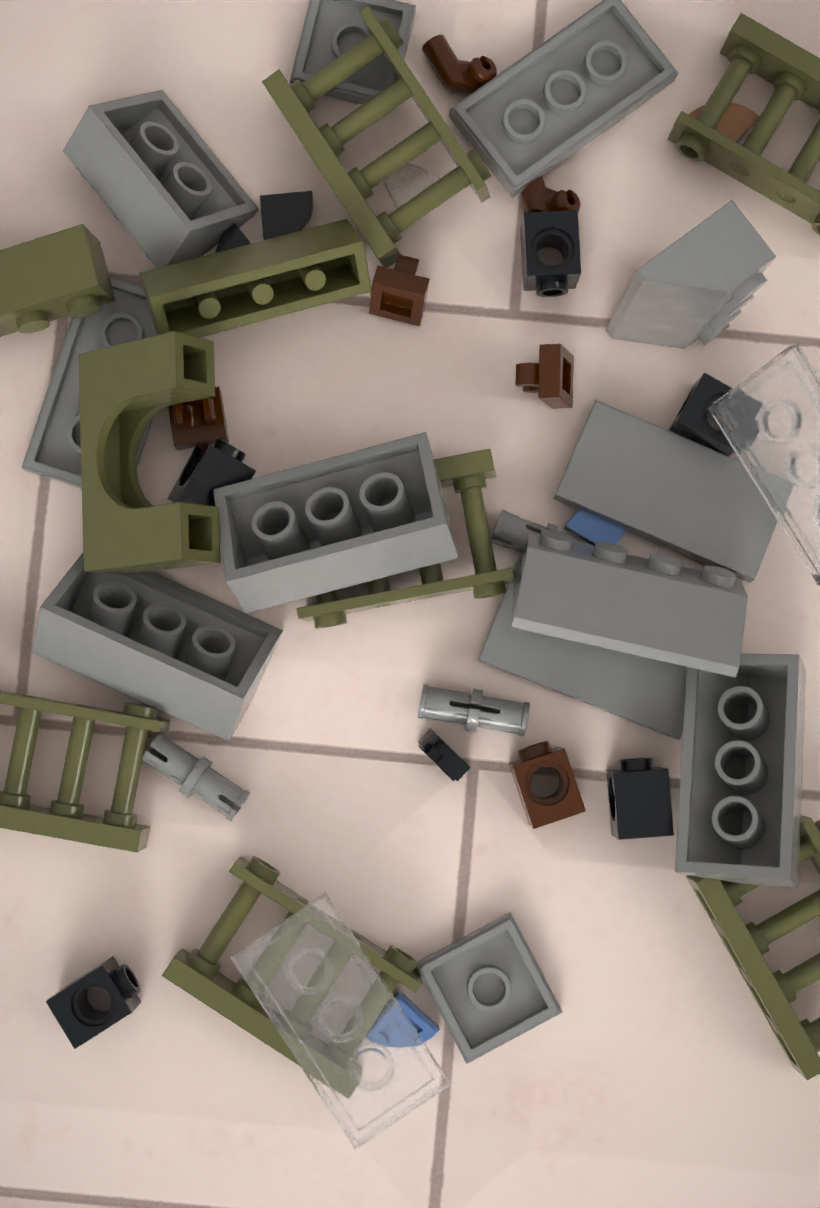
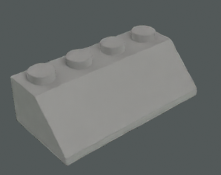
(694, 284)
(334, 523)
(630, 602)
(157, 644)
(743, 772)

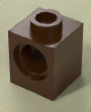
(563, 802)

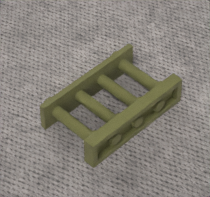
(795, 76)
(327, 142)
(468, 476)
(65, 815)
(750, 941)
(199, 973)

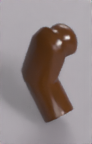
(455, 73)
(539, 198)

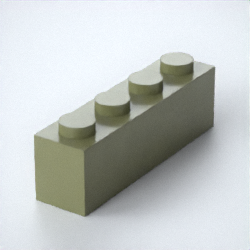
(52, 280)
(258, 281)

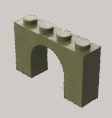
(118, 398)

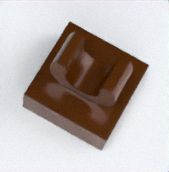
(399, 292)
(550, 376)
(198, 421)

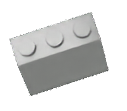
(158, 177)

